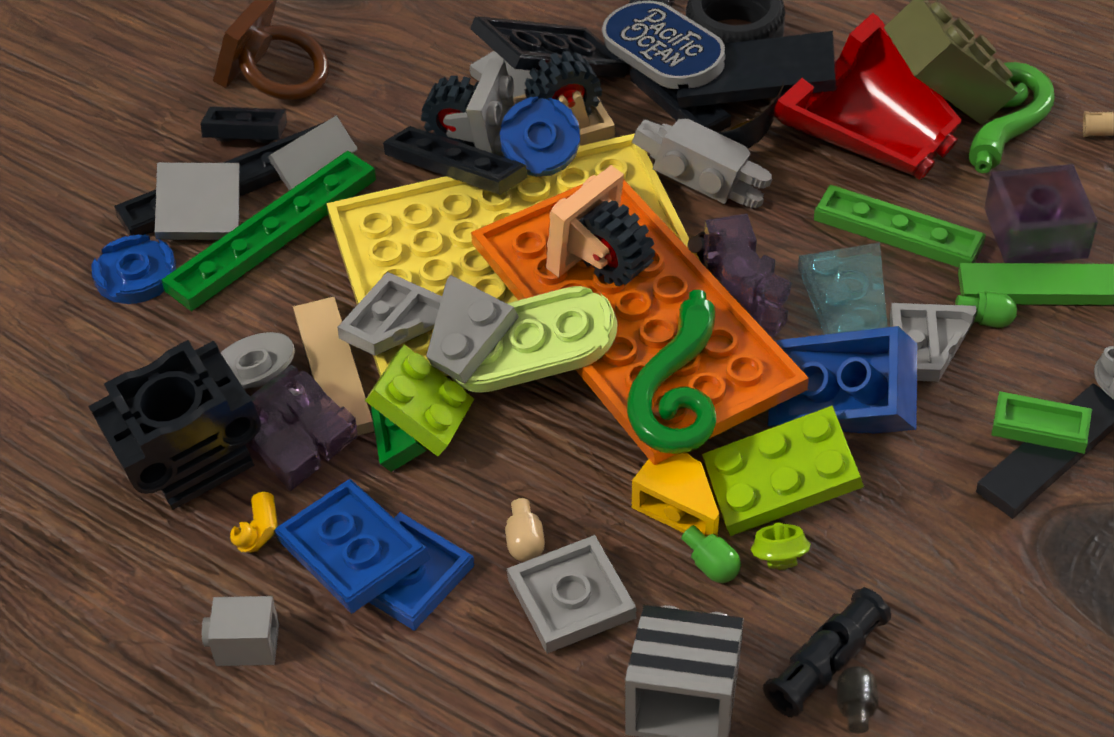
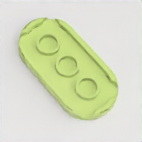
(550, 337)

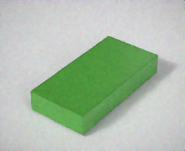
(1042, 422)

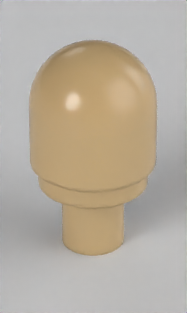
(524, 532)

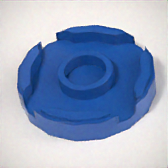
(540, 135)
(132, 269)

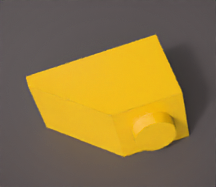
(676, 494)

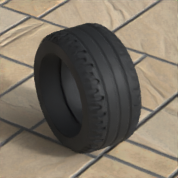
(766, 18)

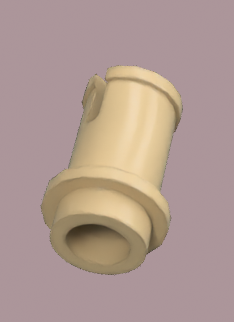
(1098, 124)

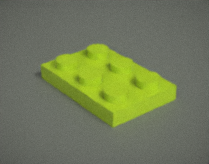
(782, 470)

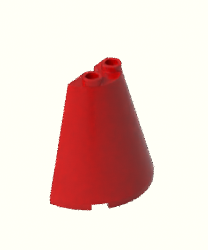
(876, 106)

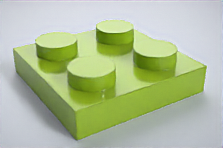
(420, 400)

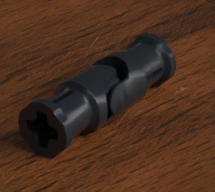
(827, 652)

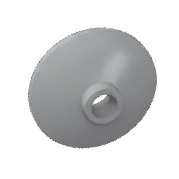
(259, 357)

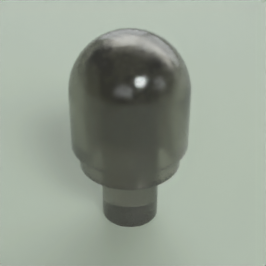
(857, 697)

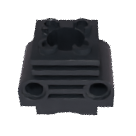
(179, 423)

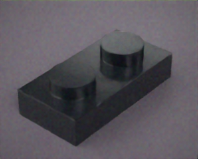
(234, 123)

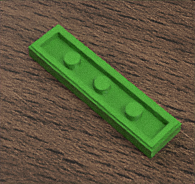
(899, 227)
(1041, 282)

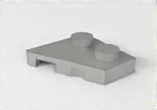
(390, 315)
(467, 328)
(936, 331)

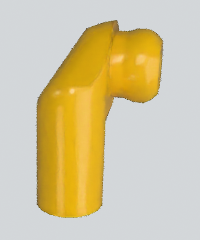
(260, 529)

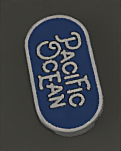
(664, 44)

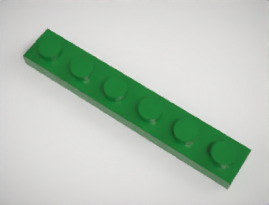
(267, 231)

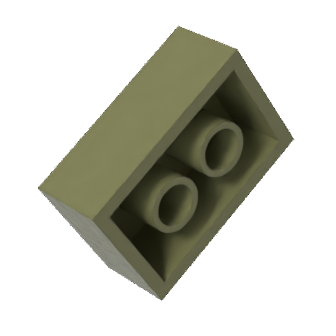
(951, 59)

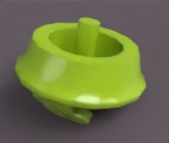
(780, 545)

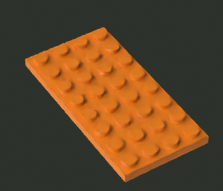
(737, 368)

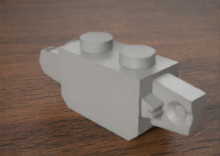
(704, 161)

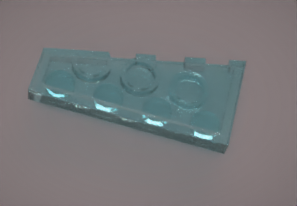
(846, 288)

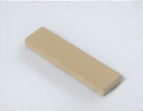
(332, 359)

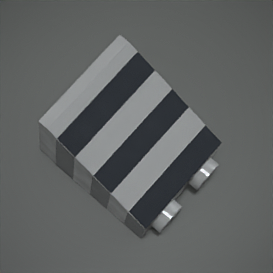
(682, 673)

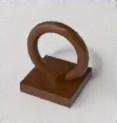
(247, 43)

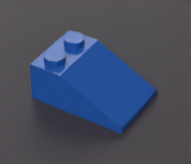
(859, 373)

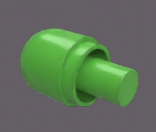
(991, 308)
(712, 555)

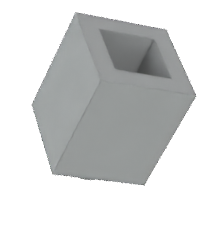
(242, 631)

